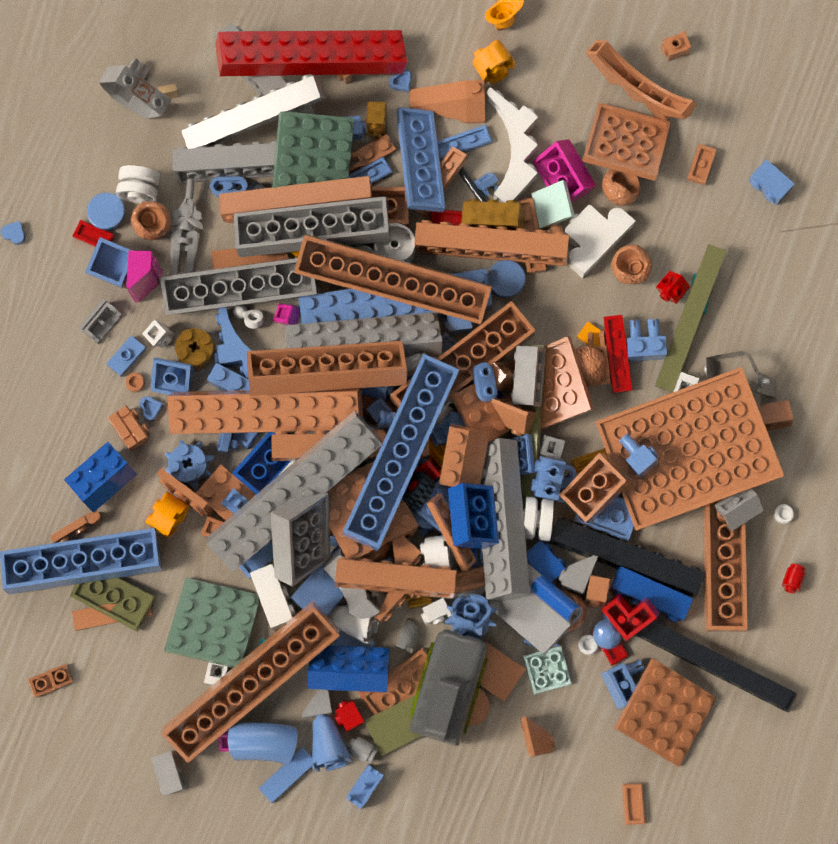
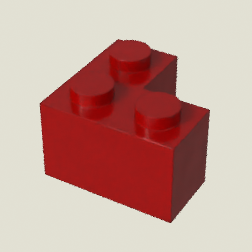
(627, 619)

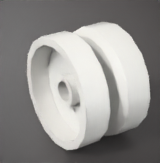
(137, 184)
(403, 241)
(537, 518)

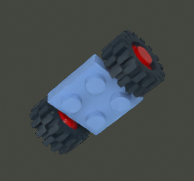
(420, 492)

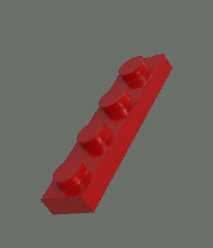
(617, 353)

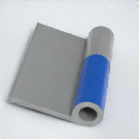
(542, 614)

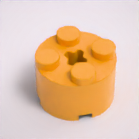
(493, 62)
(167, 514)

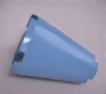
(327, 745)

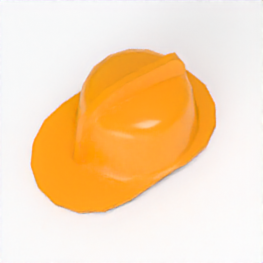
(503, 13)

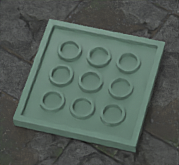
(312, 148)
(212, 623)

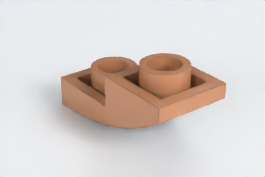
(50, 681)

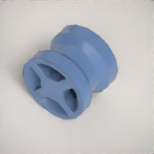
(385, 420)

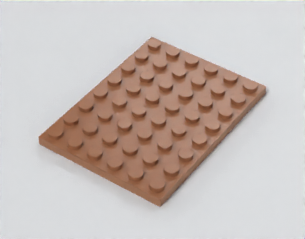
(706, 445)

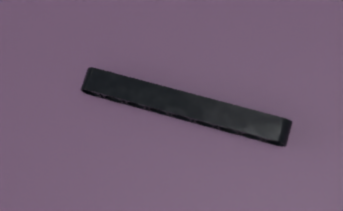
(718, 665)

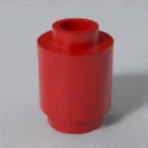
(794, 578)

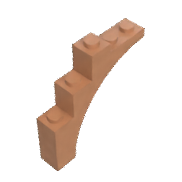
(638, 87)
(403, 553)

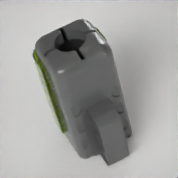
(448, 687)

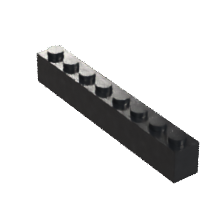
(619, 553)

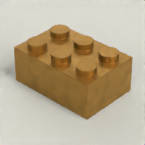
(493, 214)

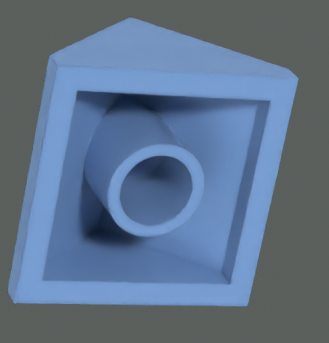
(171, 376)

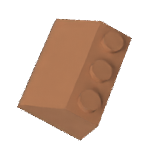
(464, 455)

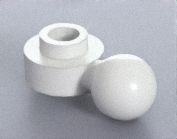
(252, 318)

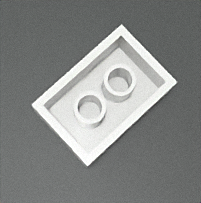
(273, 597)

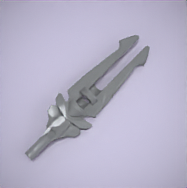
(186, 218)

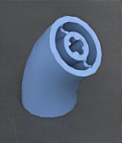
(262, 741)

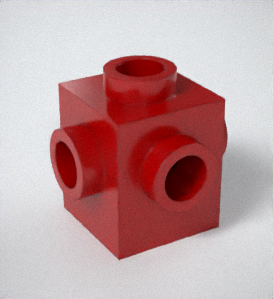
(672, 287)

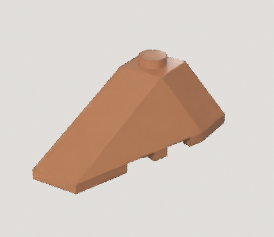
(452, 100)

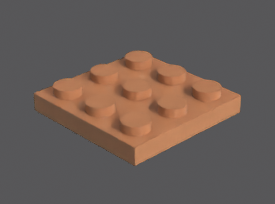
(184, 493)

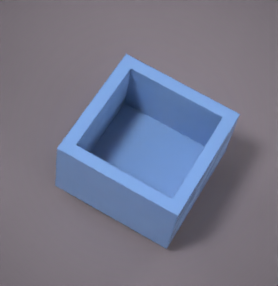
(109, 263)

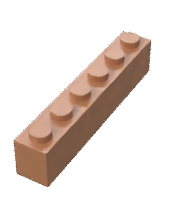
(395, 578)

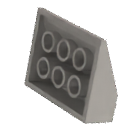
(300, 537)

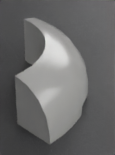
(360, 602)

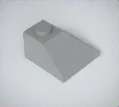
(577, 575)

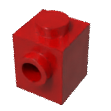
(348, 715)

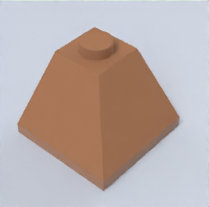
(514, 416)
(536, 738)

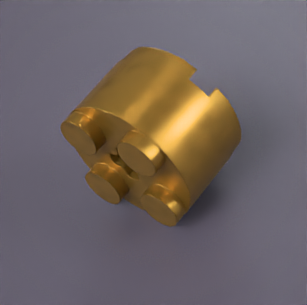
(189, 340)

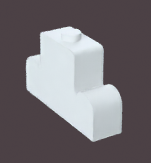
(595, 236)

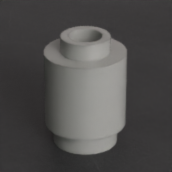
(412, 363)
(362, 749)

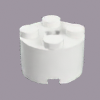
(437, 552)

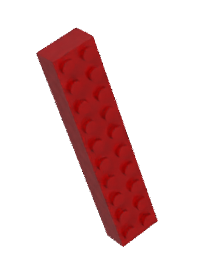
(310, 52)

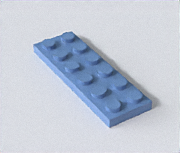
(420, 159)

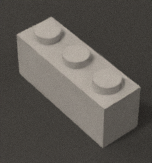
(528, 376)

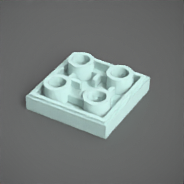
(553, 204)
(547, 670)

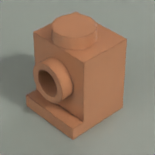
(673, 52)

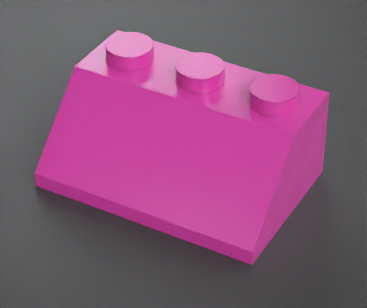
(564, 163)
(142, 274)

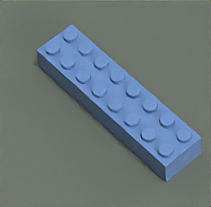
(80, 561)

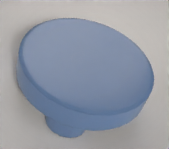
(106, 211)
(506, 279)

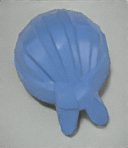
(606, 634)

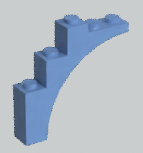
(233, 350)

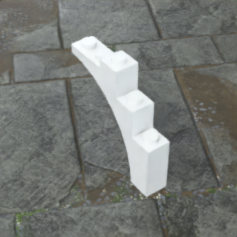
(523, 147)

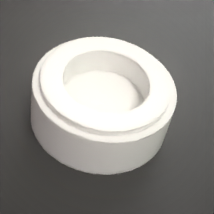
(783, 514)
(587, 645)

